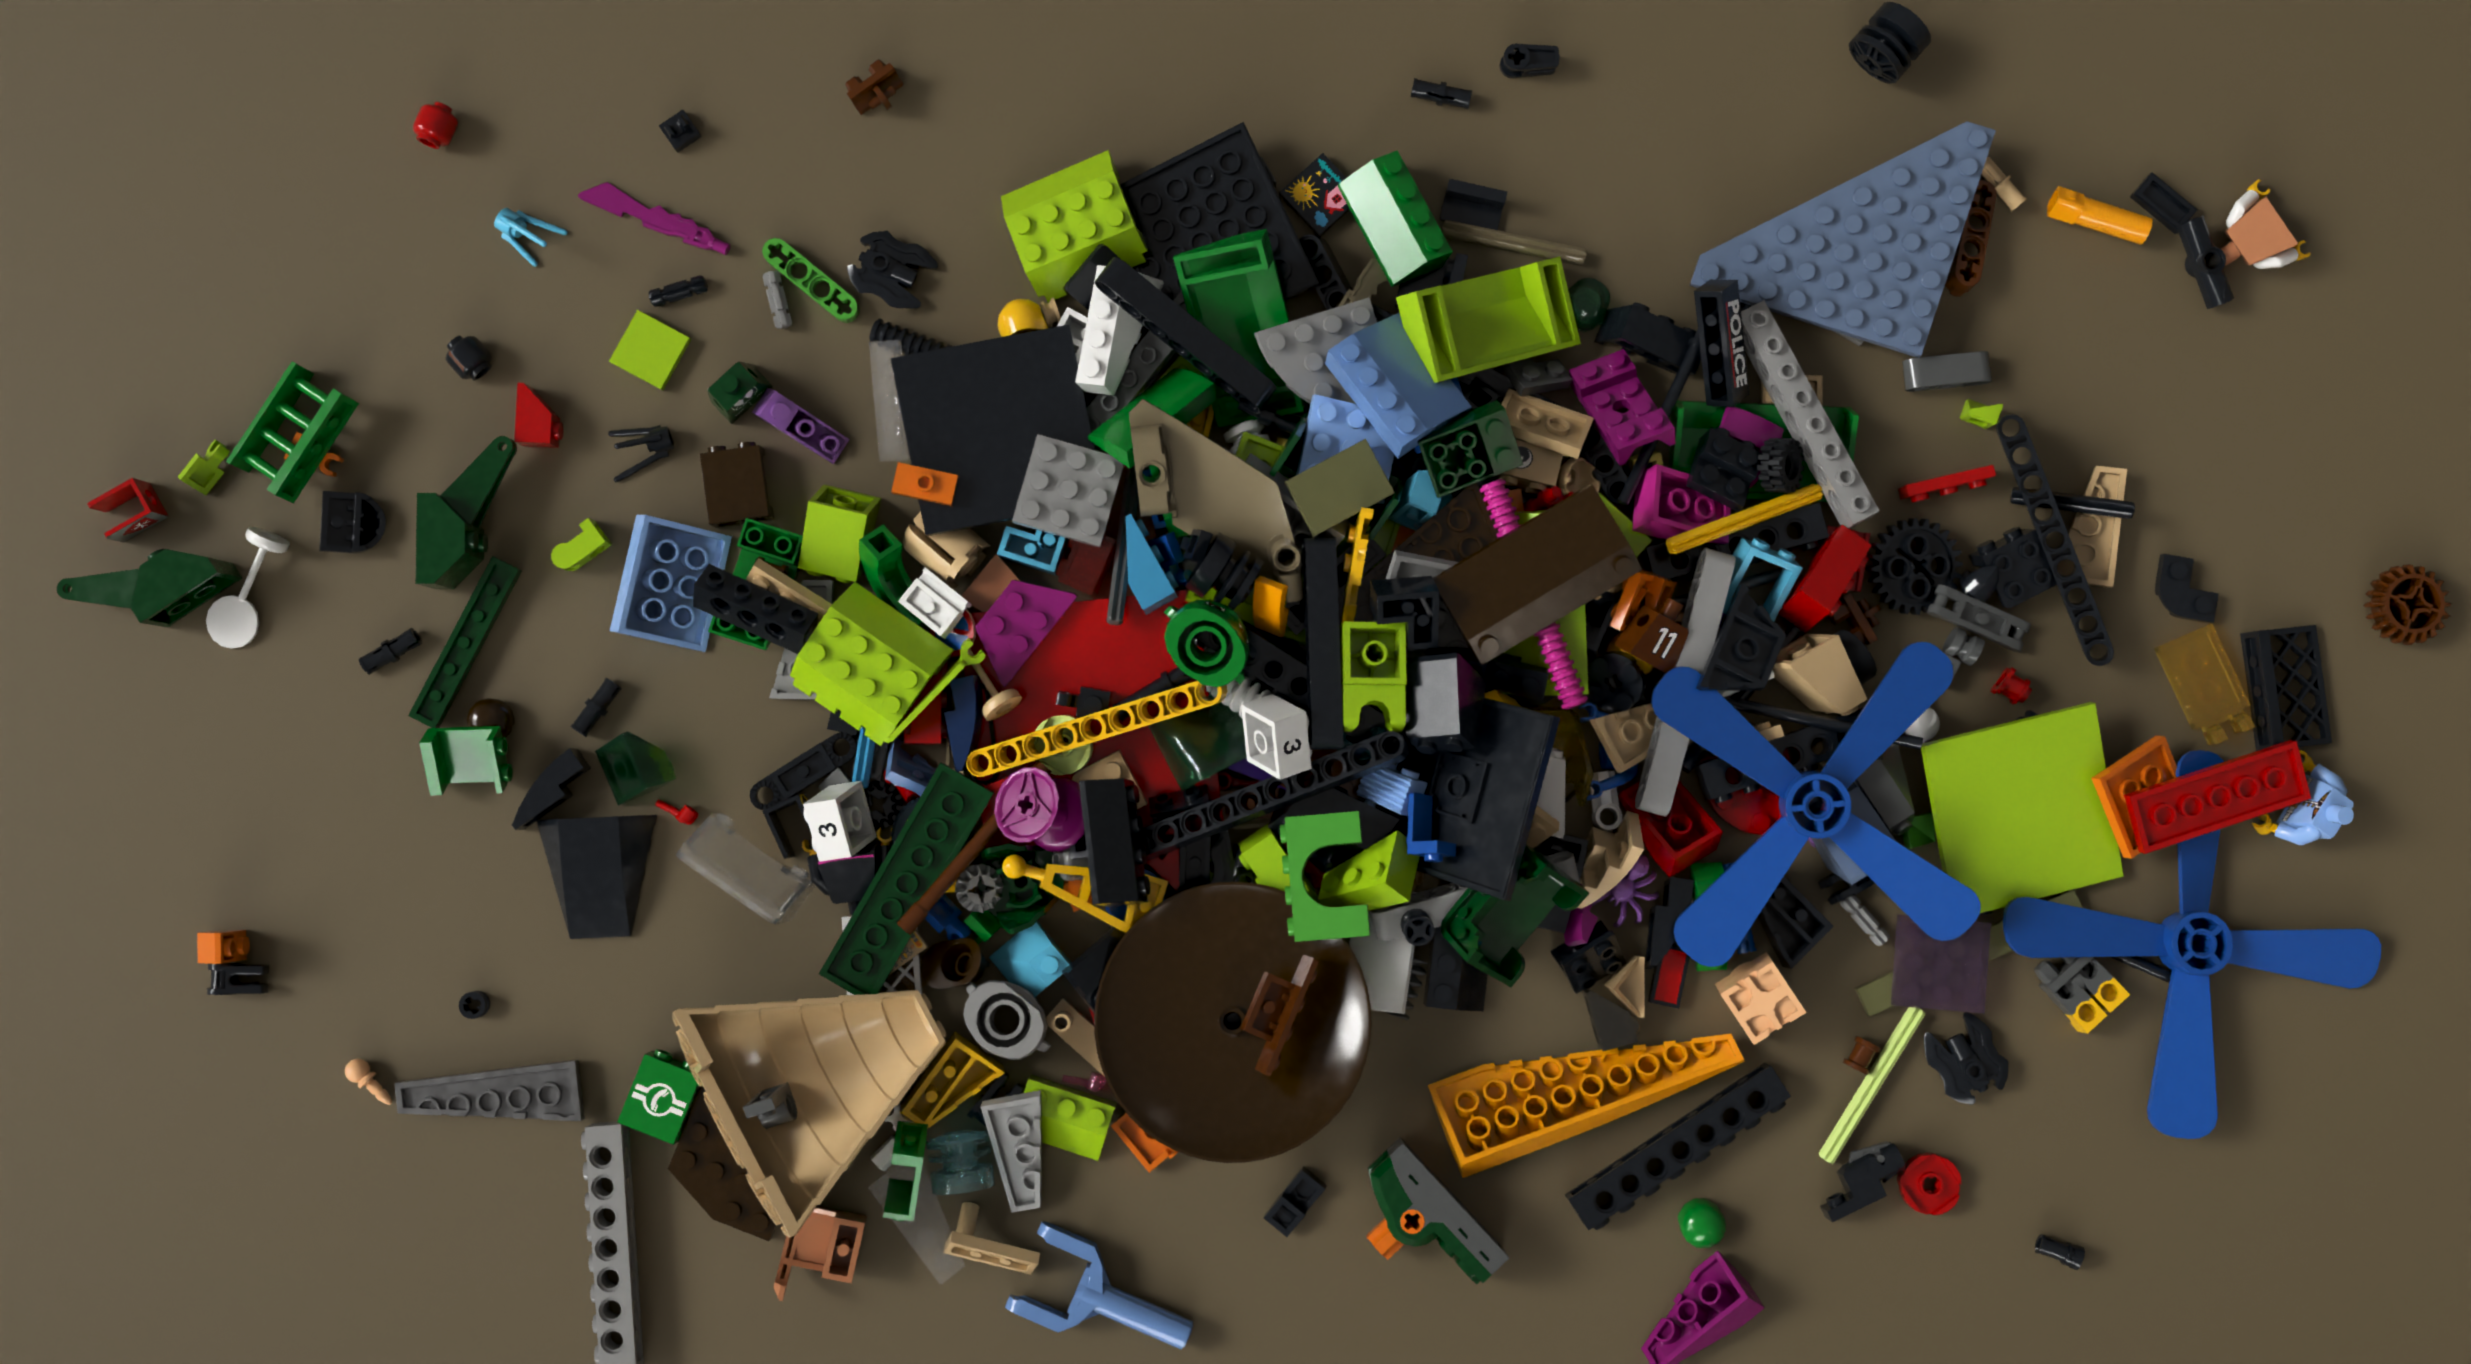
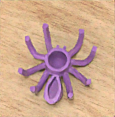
(1626, 890)

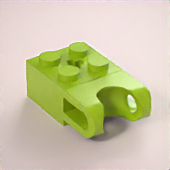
(1375, 682)

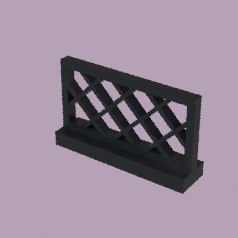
(2266, 690)

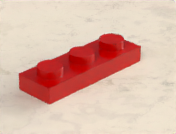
(1947, 484)

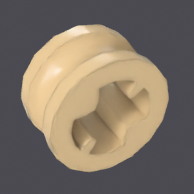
(1050, 312)

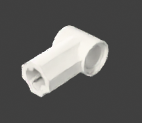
(1607, 800)

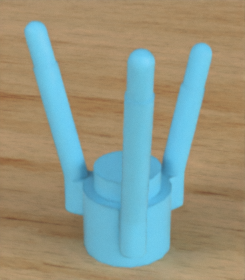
(514, 225)

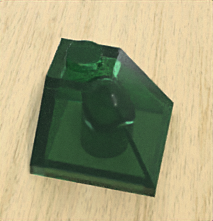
(634, 767)

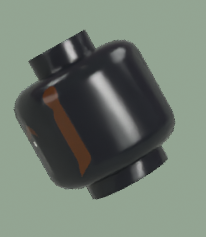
(468, 357)

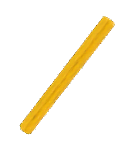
(1744, 519)

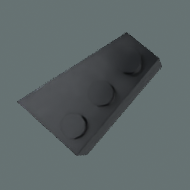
(1647, 336)

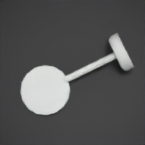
(232, 618)

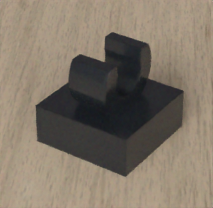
(680, 131)

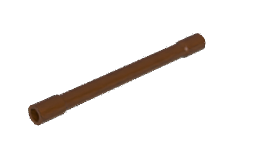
(921, 908)

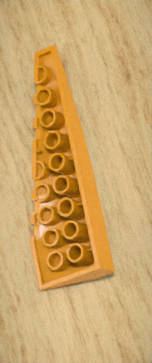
(1529, 1105)

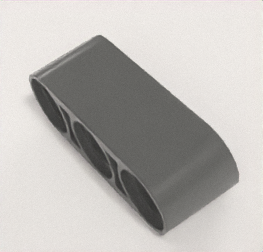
(1947, 371)

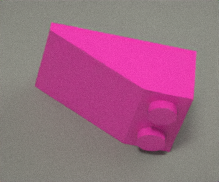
(1669, 507)

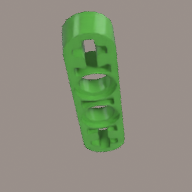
(811, 279)

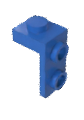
(1420, 830)

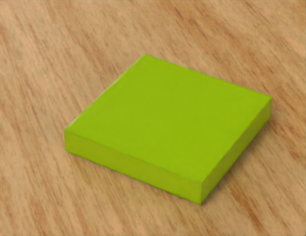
(650, 350)

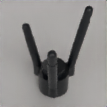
(656, 439)

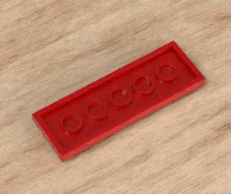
(2217, 796)

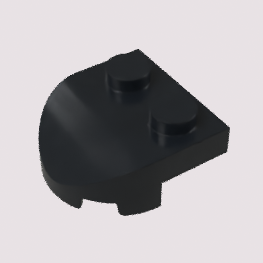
(350, 522)

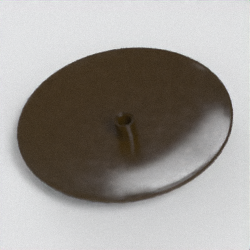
(1168, 1037)

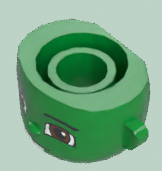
(1208, 668)

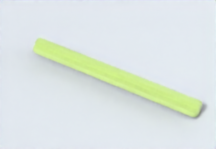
(1871, 1084)

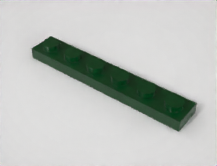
(465, 643)

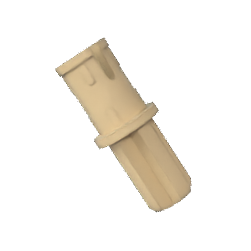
(2002, 184)

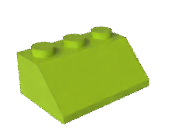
(1072, 1117)

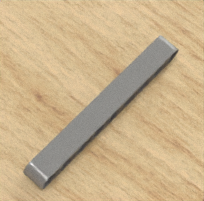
(1702, 620)

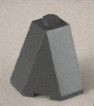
(1888, 791)

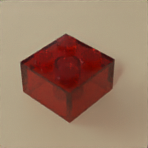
(1086, 567)

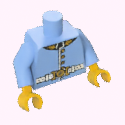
(2315, 817)

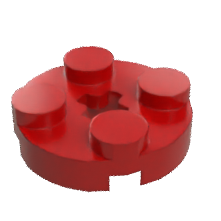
(1947, 1184)

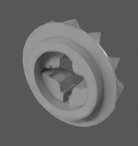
(969, 880)

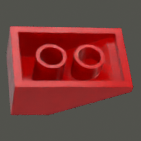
(1679, 837)

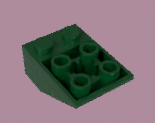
(1470, 449)

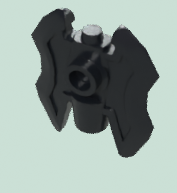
(887, 267)
(1227, 863)
(1970, 1063)

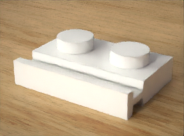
(934, 603)

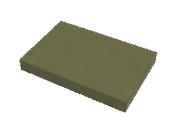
(1339, 487)

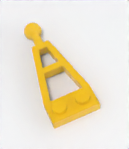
(1015, 867)

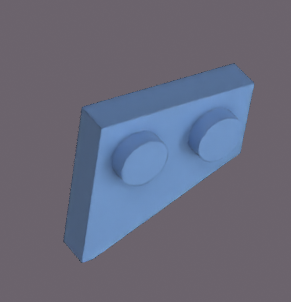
(907, 771)

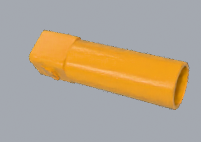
(2090, 213)

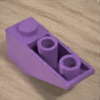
(800, 425)

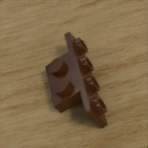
(1275, 1010)

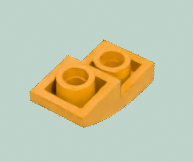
(1269, 605)

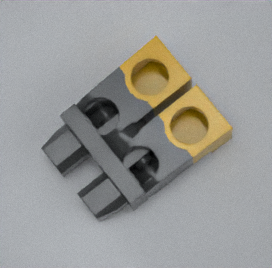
(2081, 990)

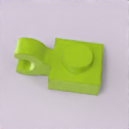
(203, 472)

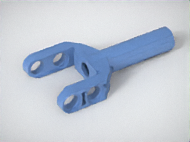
(1097, 1296)

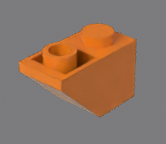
(222, 946)

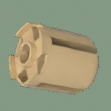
(945, 554)

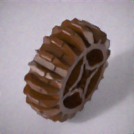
(2421, 594)

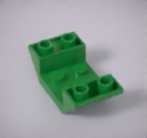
(776, 547)

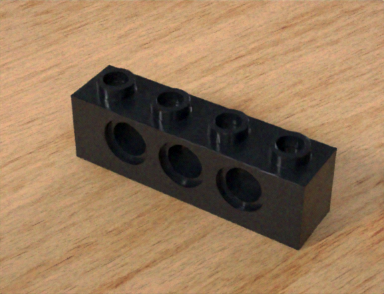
(754, 609)

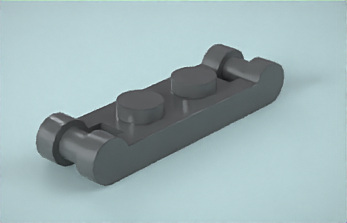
(1979, 618)

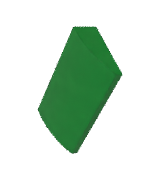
(1177, 393)

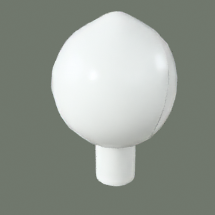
(1925, 726)

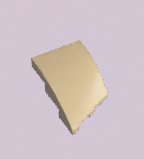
(1610, 857)

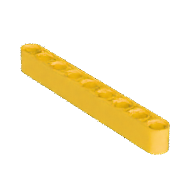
(1082, 732)

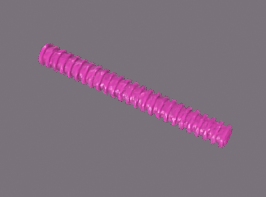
(1549, 637)

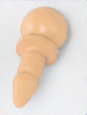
(359, 1072)

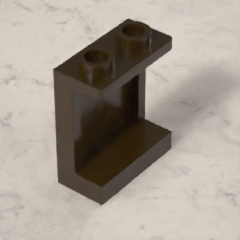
(735, 485)

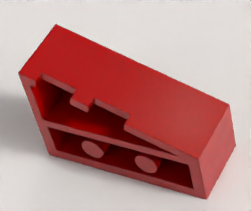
(1826, 579)

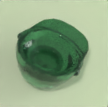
(1589, 303)

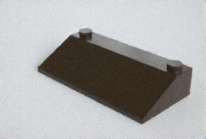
(1536, 574)

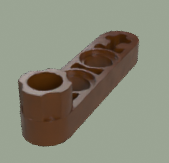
(1962, 278)

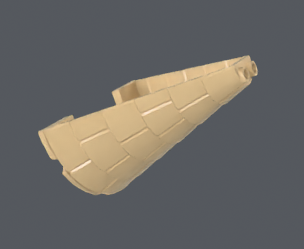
(846, 1071)

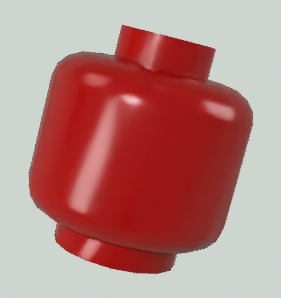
(435, 125)

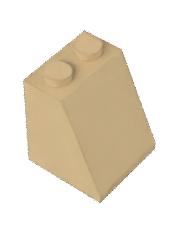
(1820, 674)

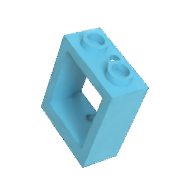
(1791, 569)

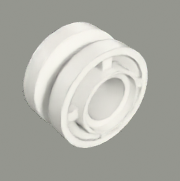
(1235, 433)

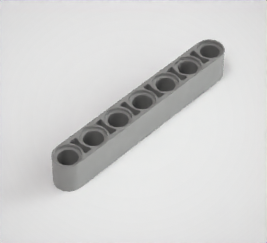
(1441, 899)

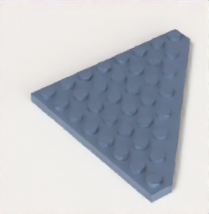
(1868, 251)

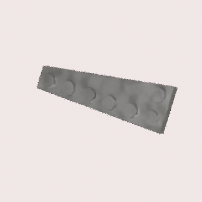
(522, 1092)

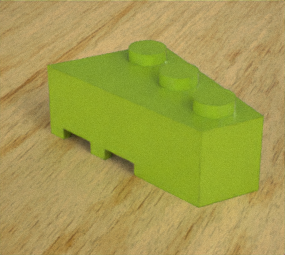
(1263, 855)
(1374, 877)

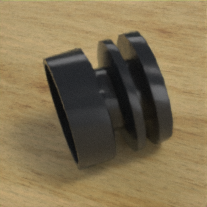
(1890, 42)
(1224, 573)

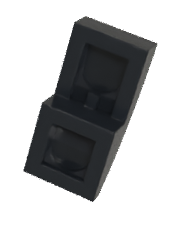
(1295, 1201)

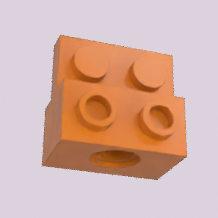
(1640, 585)

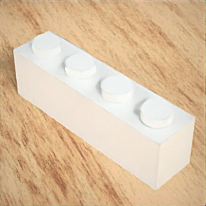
(1107, 342)

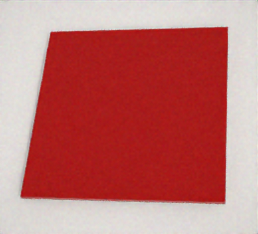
(1100, 656)

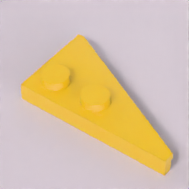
(1355, 561)

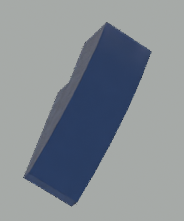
(966, 721)

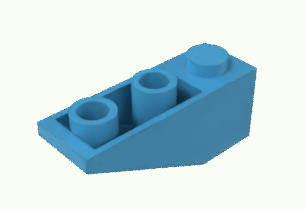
(1145, 575)

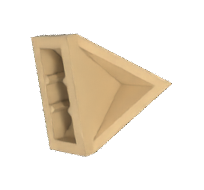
(1629, 985)

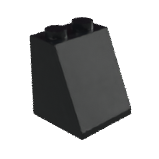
(1443, 703)

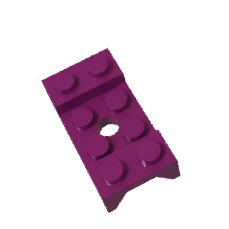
(1614, 384)

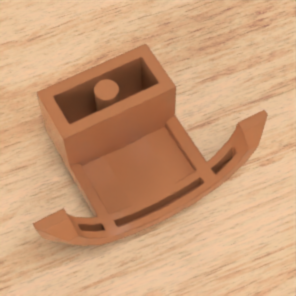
(824, 1244)

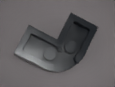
(2176, 596)

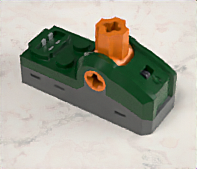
(1409, 1186)

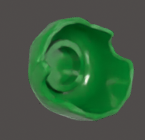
(1702, 1223)

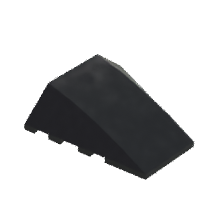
(598, 870)

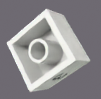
(1276, 736)
(839, 821)

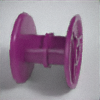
(1040, 809)

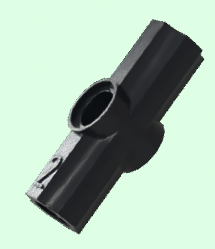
(2211, 276)

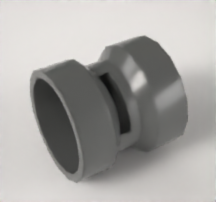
(1963, 646)

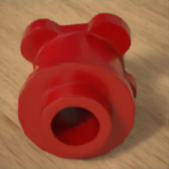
(2012, 686)

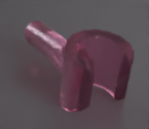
(1095, 1083)

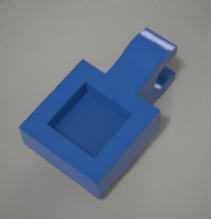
(945, 916)

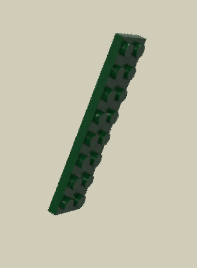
(916, 859)

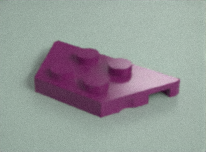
(1019, 624)

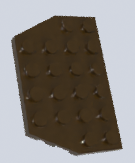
(714, 1178)

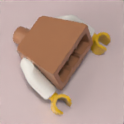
(2259, 233)

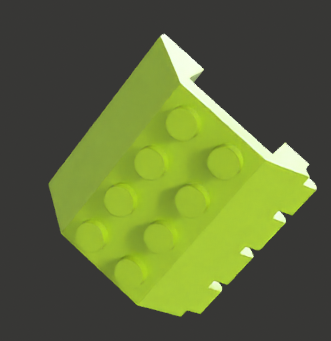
(1066, 218)
(868, 662)

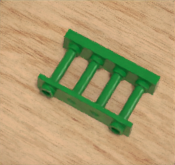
(312, 445)

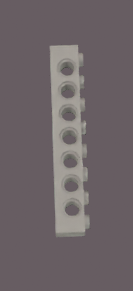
(1805, 417)
(623, 1233)

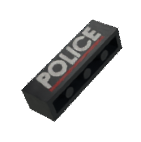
(1721, 342)

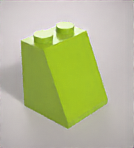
(833, 530)

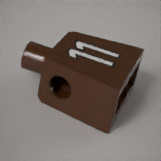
(1655, 636)

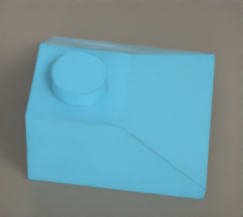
(1031, 959)

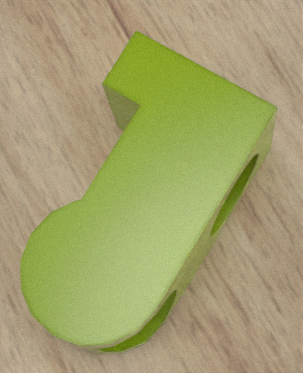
(582, 548)

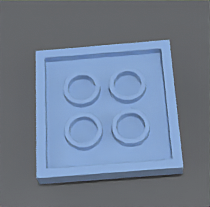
(1335, 427)

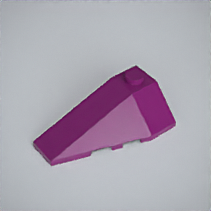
(1706, 1311)

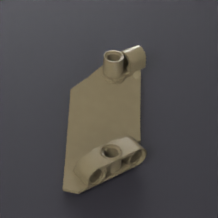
(1212, 493)

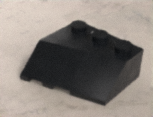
(1374, 823)

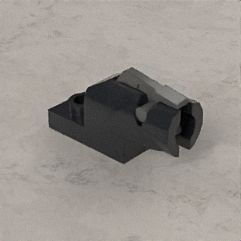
(1862, 1179)

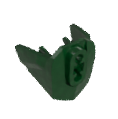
(1020, 903)

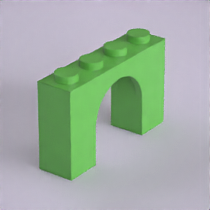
(1304, 838)

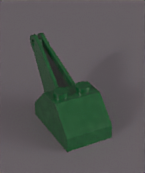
(448, 524)
(158, 591)

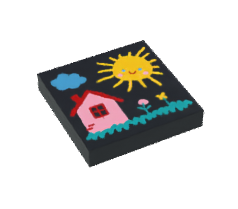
(1316, 195)

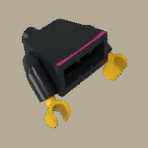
(848, 877)

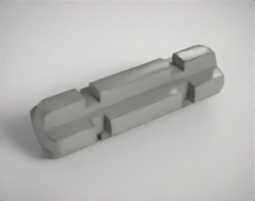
(777, 299)
(1865, 920)

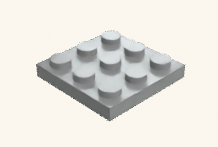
(1068, 491)

